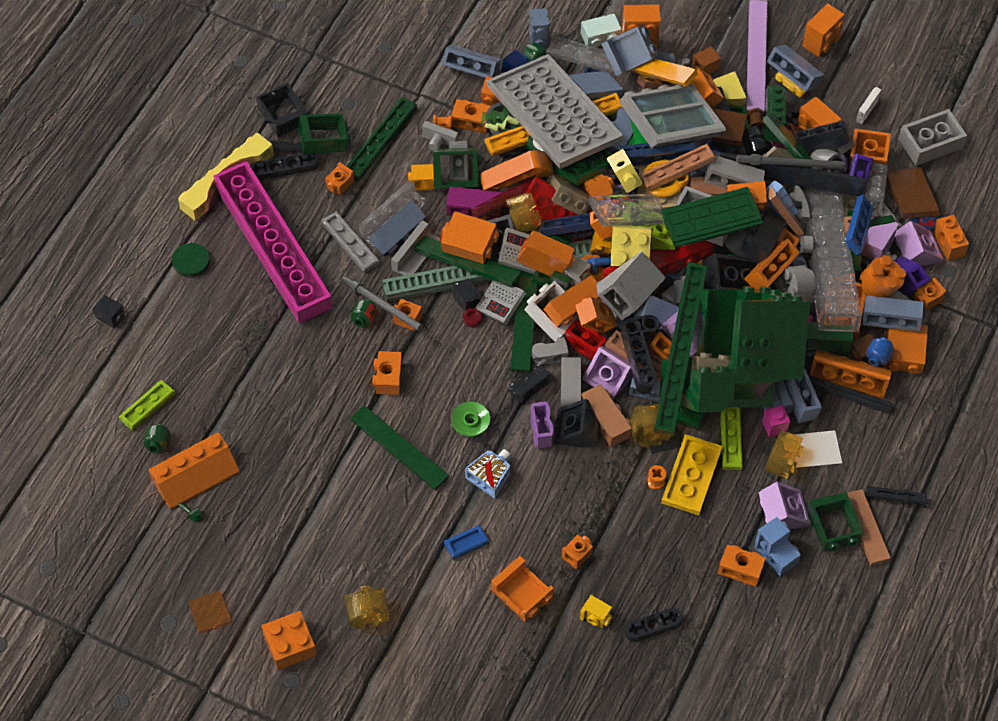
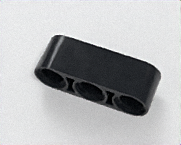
(823, 136)

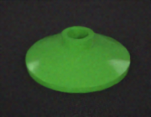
(470, 412)

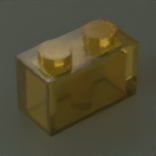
(783, 455)

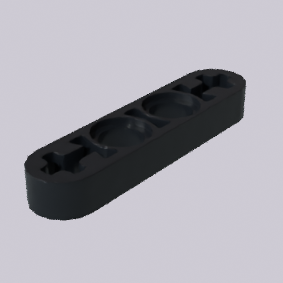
(283, 164)

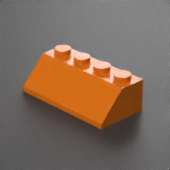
(851, 373)
(194, 470)

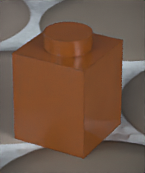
(707, 60)

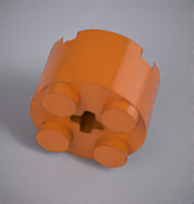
(882, 277)

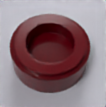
(472, 317)

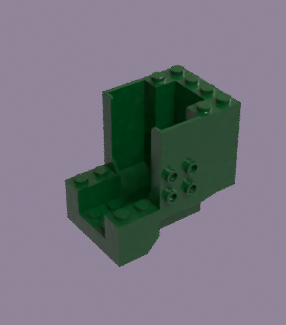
(761, 334)

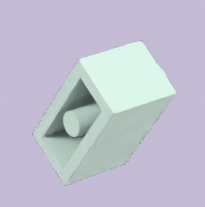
(600, 30)

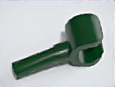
(194, 514)

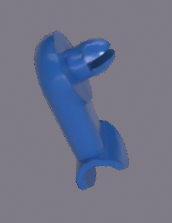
(595, 262)

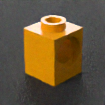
(422, 176)

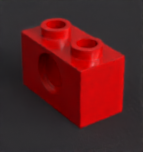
(584, 339)

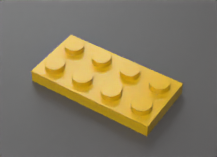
(691, 474)

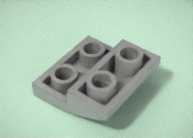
(800, 202)

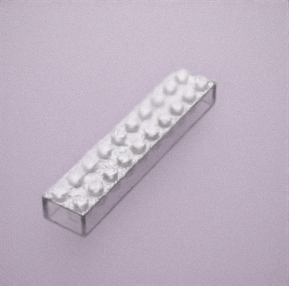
(831, 263)

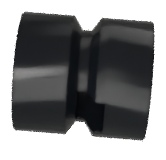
(754, 141)

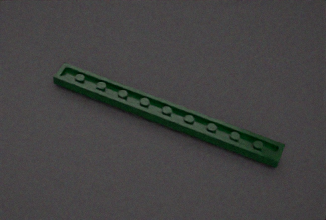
(680, 349)

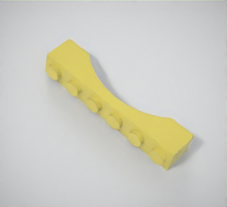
(197, 199)

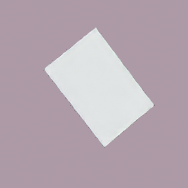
(819, 449)

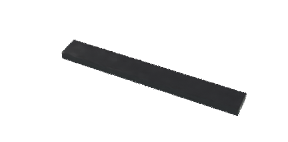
(810, 177)

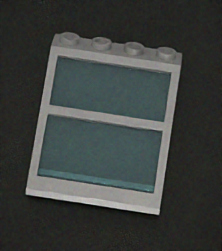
(671, 115)

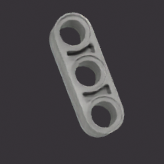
(570, 380)

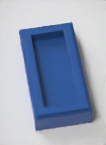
(466, 542)

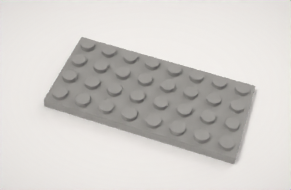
(554, 111)

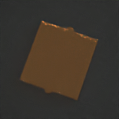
(209, 611)

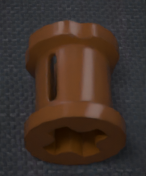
(756, 118)

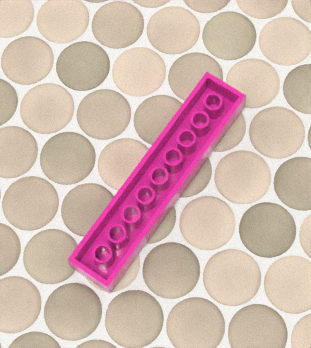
(273, 242)

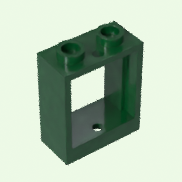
(323, 122)
(476, 159)
(834, 342)
(832, 503)

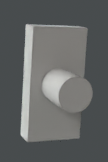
(438, 135)

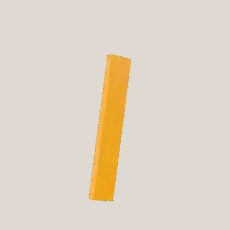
(666, 71)

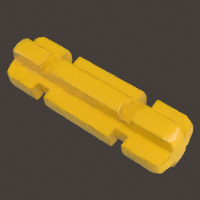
(789, 84)

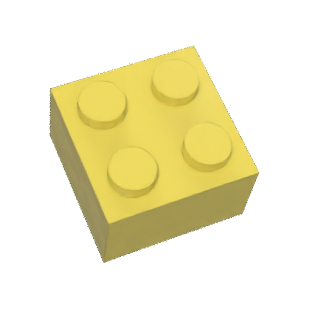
(628, 242)

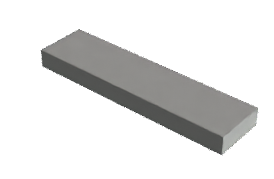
(350, 242)

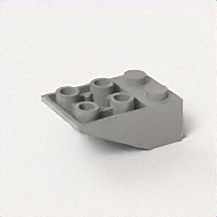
(630, 285)

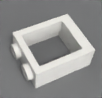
(540, 317)

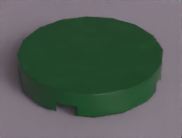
(190, 259)

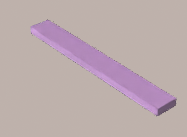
(756, 55)

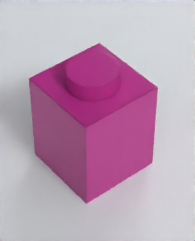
(775, 420)

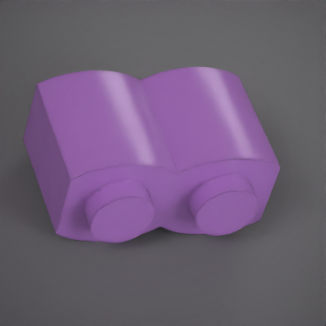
(541, 425)

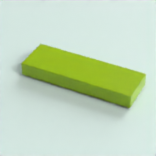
(147, 405)

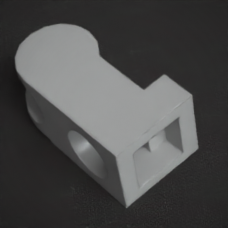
(550, 353)

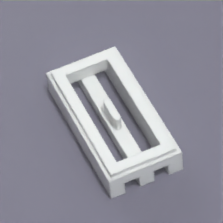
(868, 105)

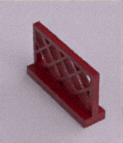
(499, 200)

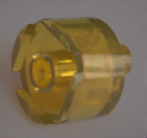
(522, 212)
(642, 426)
(367, 607)

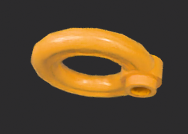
(670, 190)

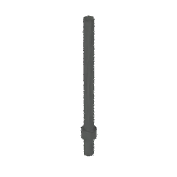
(756, 159)
(357, 287)

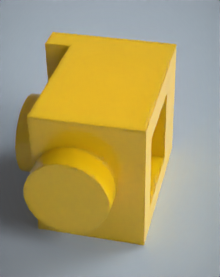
(596, 612)

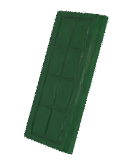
(711, 217)

